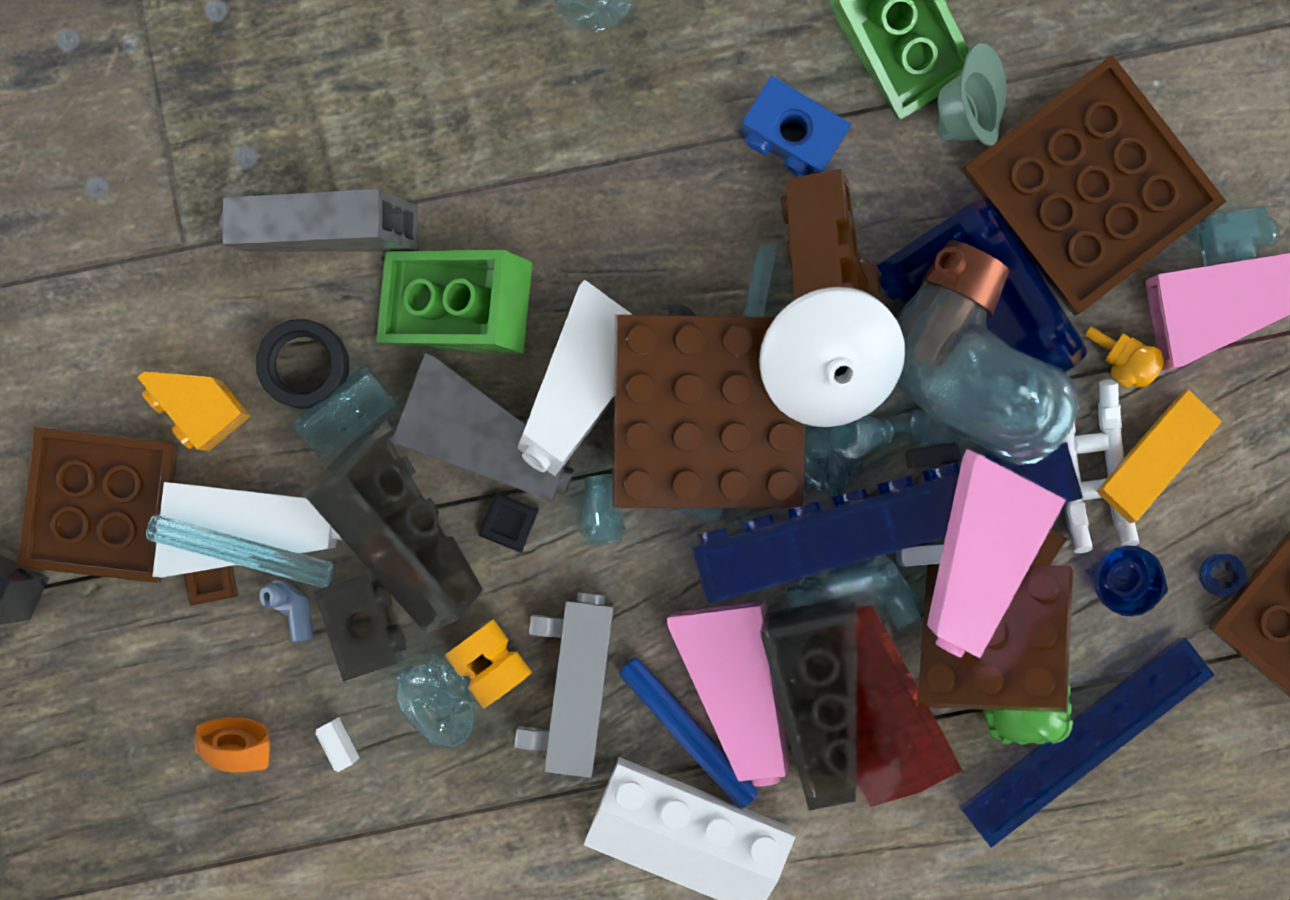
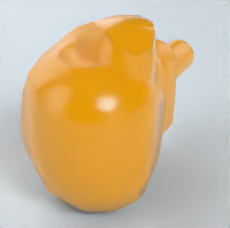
(1131, 360)

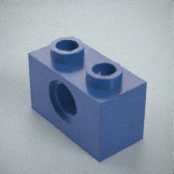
(783, 105)

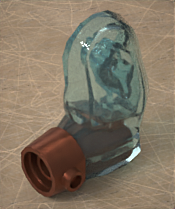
(970, 375)

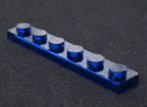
(1093, 738)

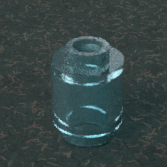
(872, 579)

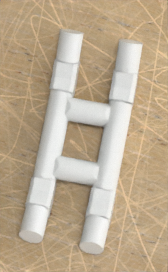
(1111, 443)

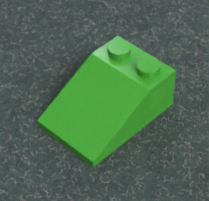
(905, 47)
(455, 300)

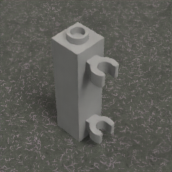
(578, 685)

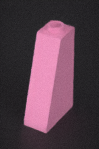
(1216, 305)
(987, 550)
(735, 685)

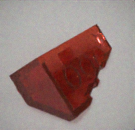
(897, 738)

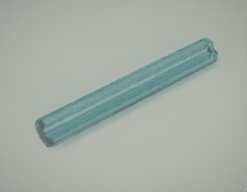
(240, 551)

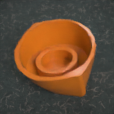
(233, 744)

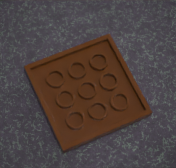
(1094, 185)
(697, 417)

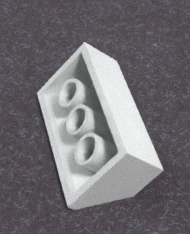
(688, 835)

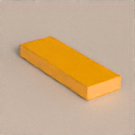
(1159, 456)

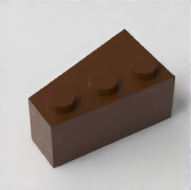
(821, 233)

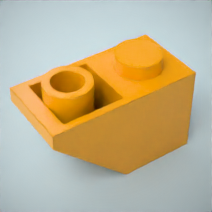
(198, 405)

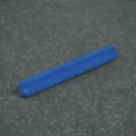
(687, 732)

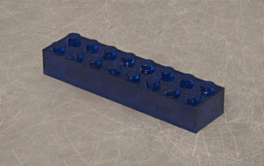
(851, 529)

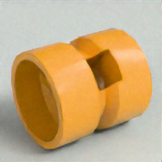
(493, 681)

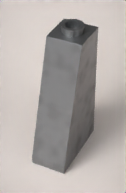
(320, 222)
(470, 430)

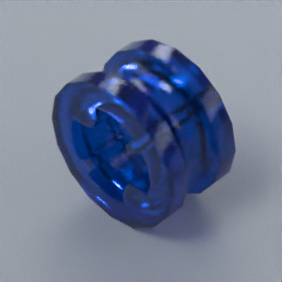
(1233, 565)

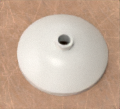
(816, 338)

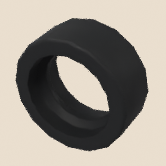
(277, 338)

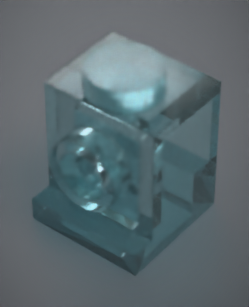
(1236, 235)

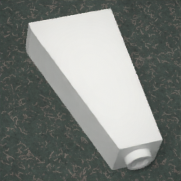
(576, 383)
(255, 516)

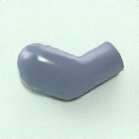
(291, 603)

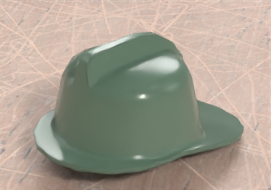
(975, 99)

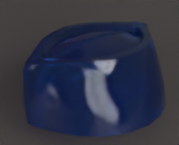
(1128, 580)

